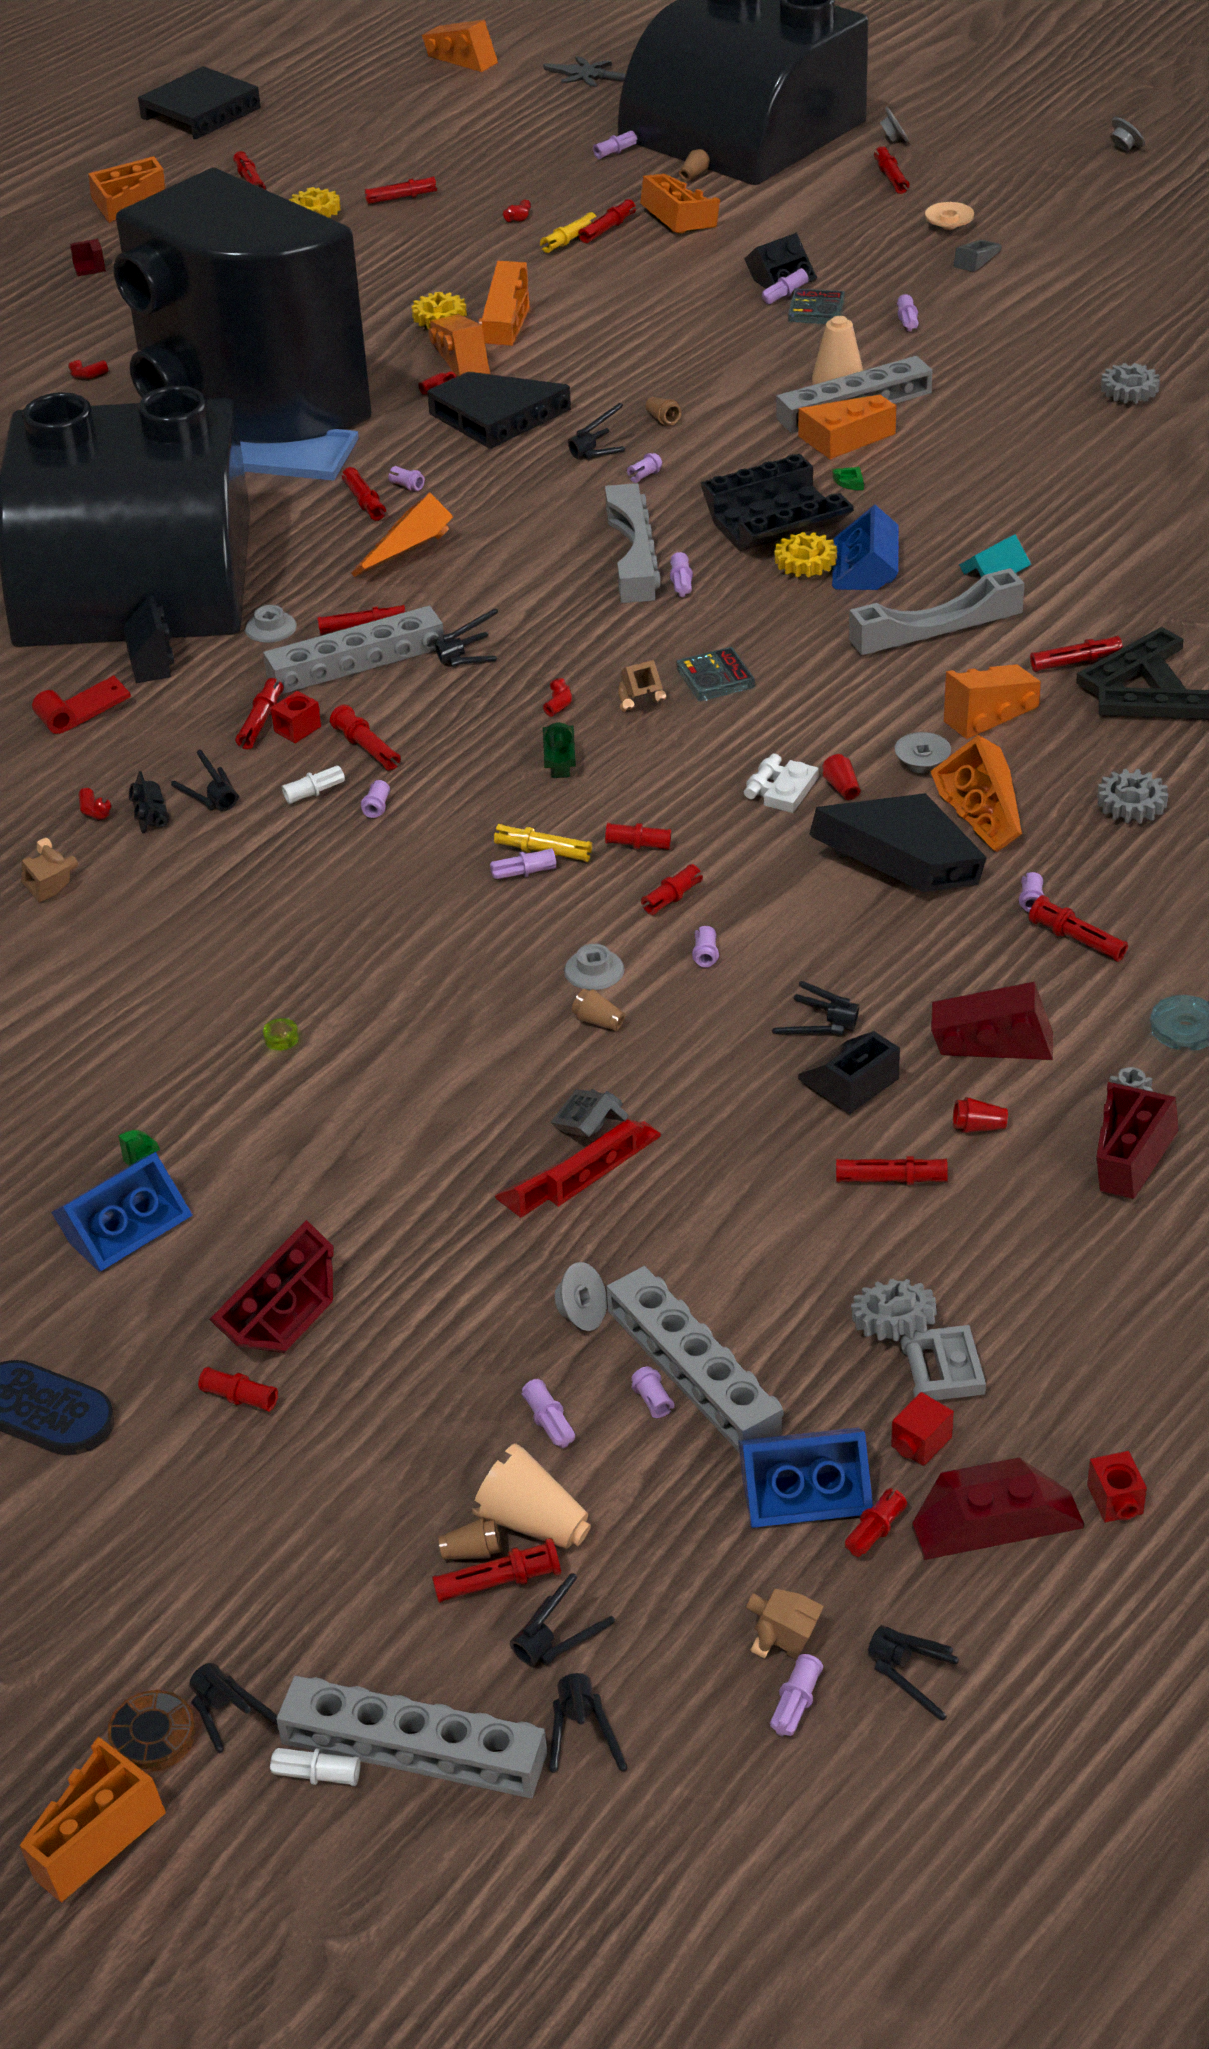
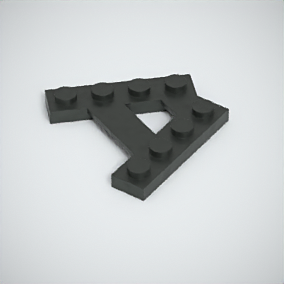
(1144, 656)

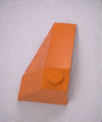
(413, 529)
(981, 791)

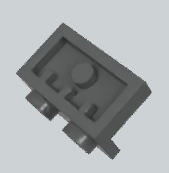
(586, 1112)

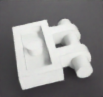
(789, 784)

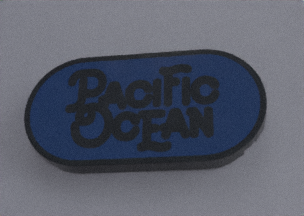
(52, 1409)

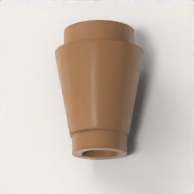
(694, 165)
(664, 410)
(597, 1010)
(471, 1541)

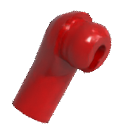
(517, 212)
(560, 697)
(93, 807)

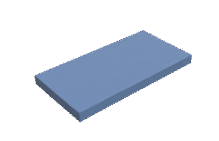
(307, 458)

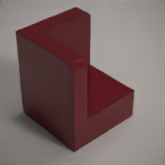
(87, 257)

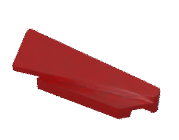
(579, 1171)

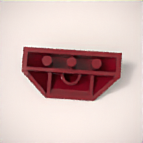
(281, 1295)
(992, 1508)

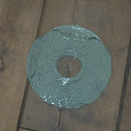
(1178, 1008)

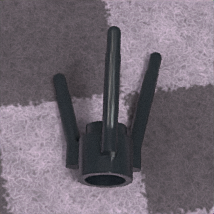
(585, 442)
(451, 647)
(219, 790)
(840, 1013)
(535, 1638)
(895, 1648)
(215, 1691)
(577, 1702)

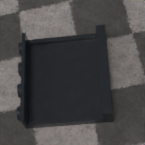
(202, 100)

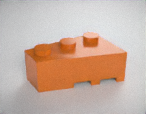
(462, 44)
(125, 185)
(678, 206)
(506, 303)
(460, 344)
(847, 424)
(988, 698)
(92, 1821)

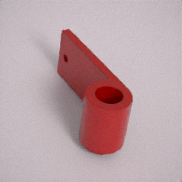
(64, 715)

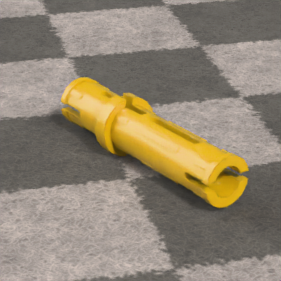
(562, 235)
(530, 840)

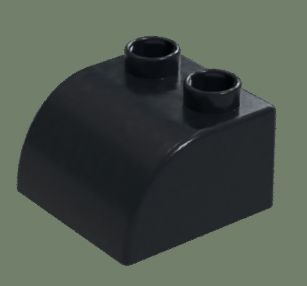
(746, 82)
(245, 306)
(119, 511)

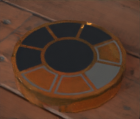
(152, 1729)

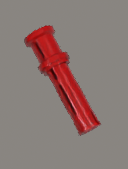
(358, 731)
(1065, 923)
(516, 1567)

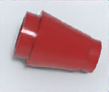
(841, 775)
(975, 1116)

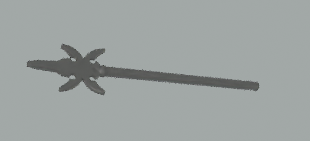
(585, 71)

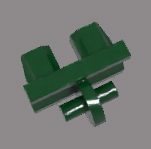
(559, 749)

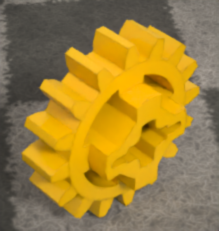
(319, 201)
(437, 307)
(805, 554)

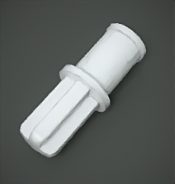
(312, 784)
(316, 1766)

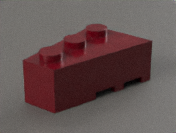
(994, 1024)
(1133, 1137)

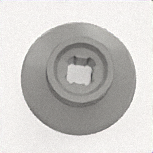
(893, 127)
(1126, 134)
(270, 624)
(922, 751)
(594, 968)
(582, 1296)

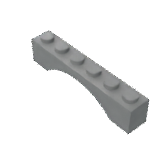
(638, 569)
(990, 599)

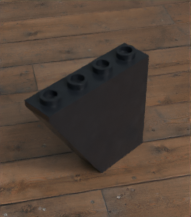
(496, 406)
(903, 839)

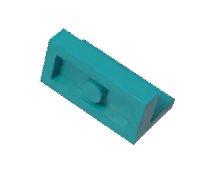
(998, 557)

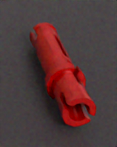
(247, 164)
(889, 166)
(400, 190)
(612, 217)
(366, 498)
(339, 622)
(1086, 651)
(259, 713)
(899, 1170)

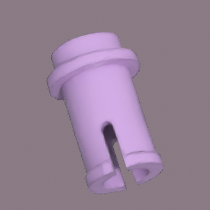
(649, 464)
(411, 479)
(374, 803)
(1030, 890)
(705, 950)
(647, 1384)

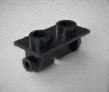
(148, 803)

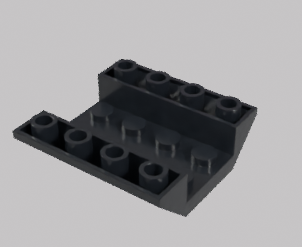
(771, 502)

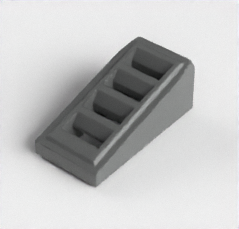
(975, 254)

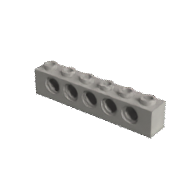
(894, 381)
(354, 649)
(693, 1358)
(428, 1752)

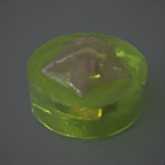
(280, 1034)

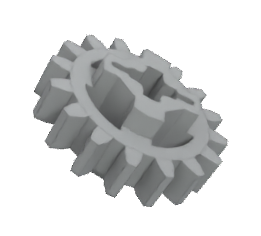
(1130, 383)
(1132, 796)
(894, 1309)

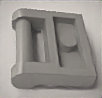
(955, 1359)

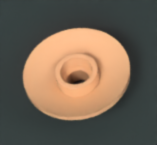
(949, 215)

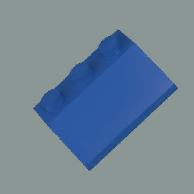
(867, 552)
(122, 1212)
(806, 1476)

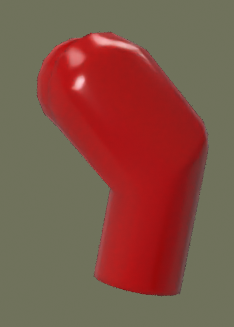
(88, 372)
(434, 381)

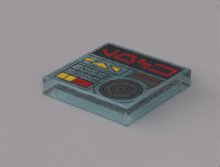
(815, 305)
(715, 674)

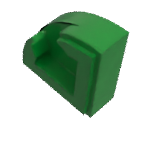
(848, 478)
(136, 1145)

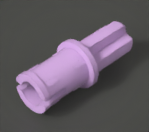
(614, 144)
(785, 286)
(907, 312)
(681, 573)
(524, 864)
(548, 1413)
(796, 1695)

